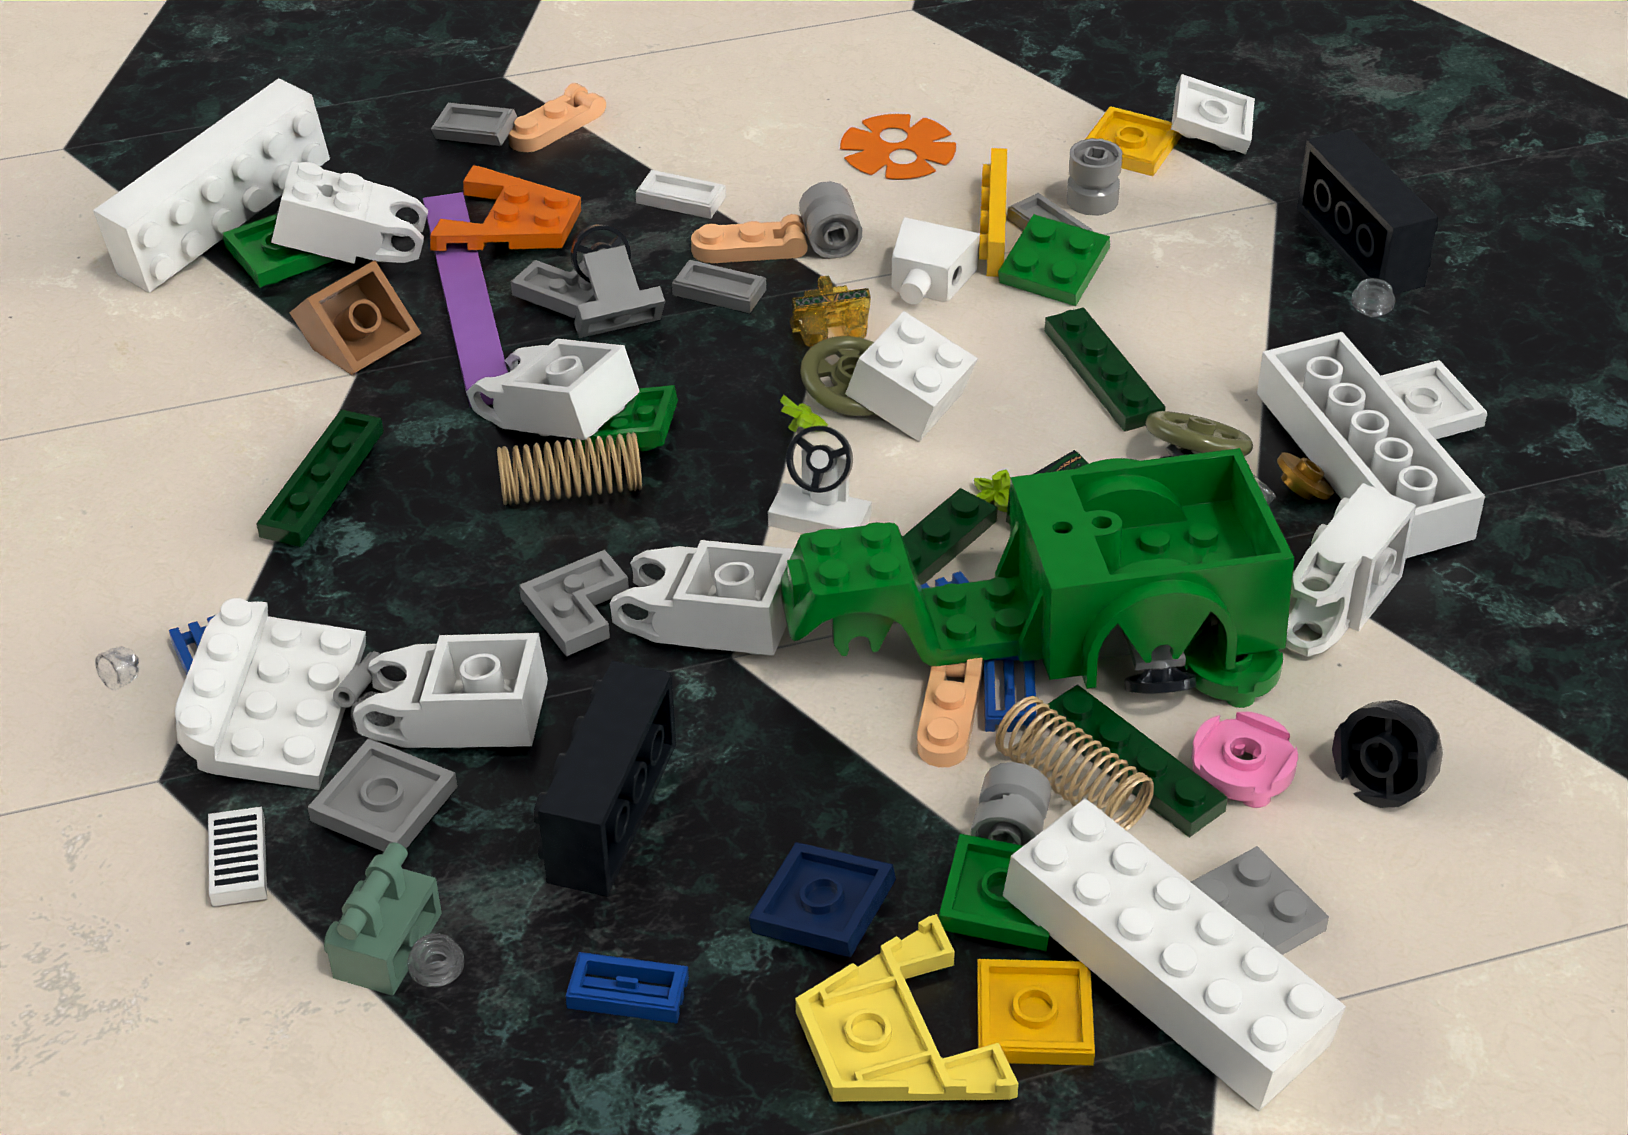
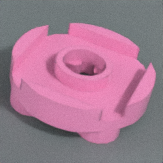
(1239, 779)

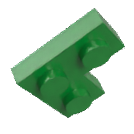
(645, 415)

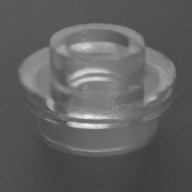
(1373, 297)
(435, 949)

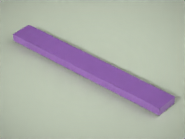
(466, 298)

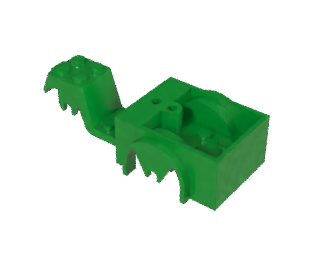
(1084, 552)

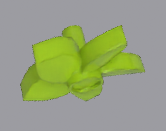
(802, 415)
(995, 489)

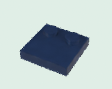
(822, 899)

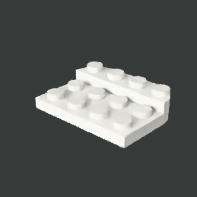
(264, 695)

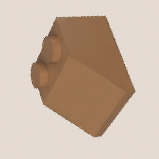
(355, 319)

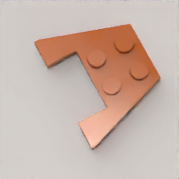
(523, 214)

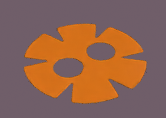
(877, 151)

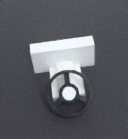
(823, 491)

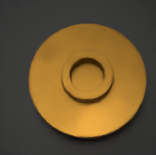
(1304, 477)

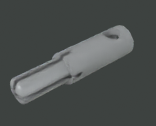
(354, 682)

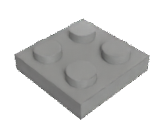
(382, 796)
(1264, 900)

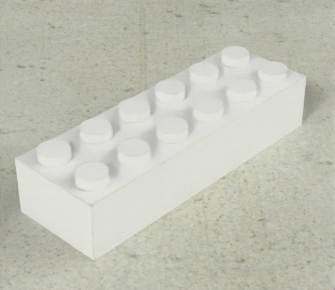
(210, 185)
(1367, 435)
(1173, 953)

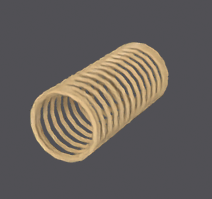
(511, 484)
(1033, 734)

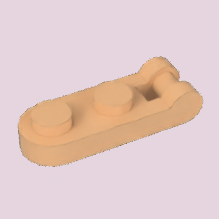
(556, 119)
(750, 241)
(949, 713)

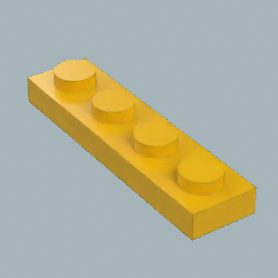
(993, 211)

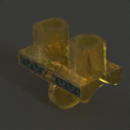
(830, 308)

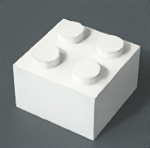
(911, 376)

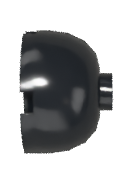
(1388, 752)

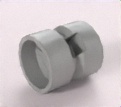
(1094, 176)
(830, 220)
(1012, 804)

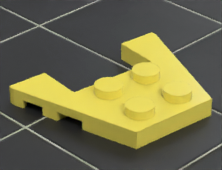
(876, 1041)

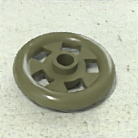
(815, 366)
(1196, 432)

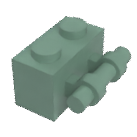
(382, 923)

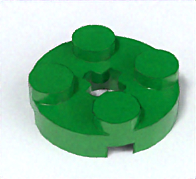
(1251, 678)

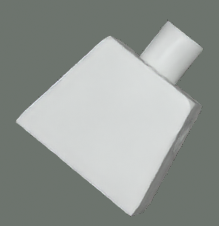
(932, 260)

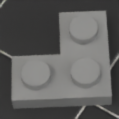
(553, 287)
(567, 600)

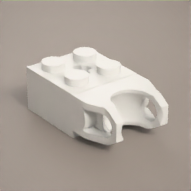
(345, 216)
(558, 389)
(1349, 567)
(709, 597)
(459, 692)

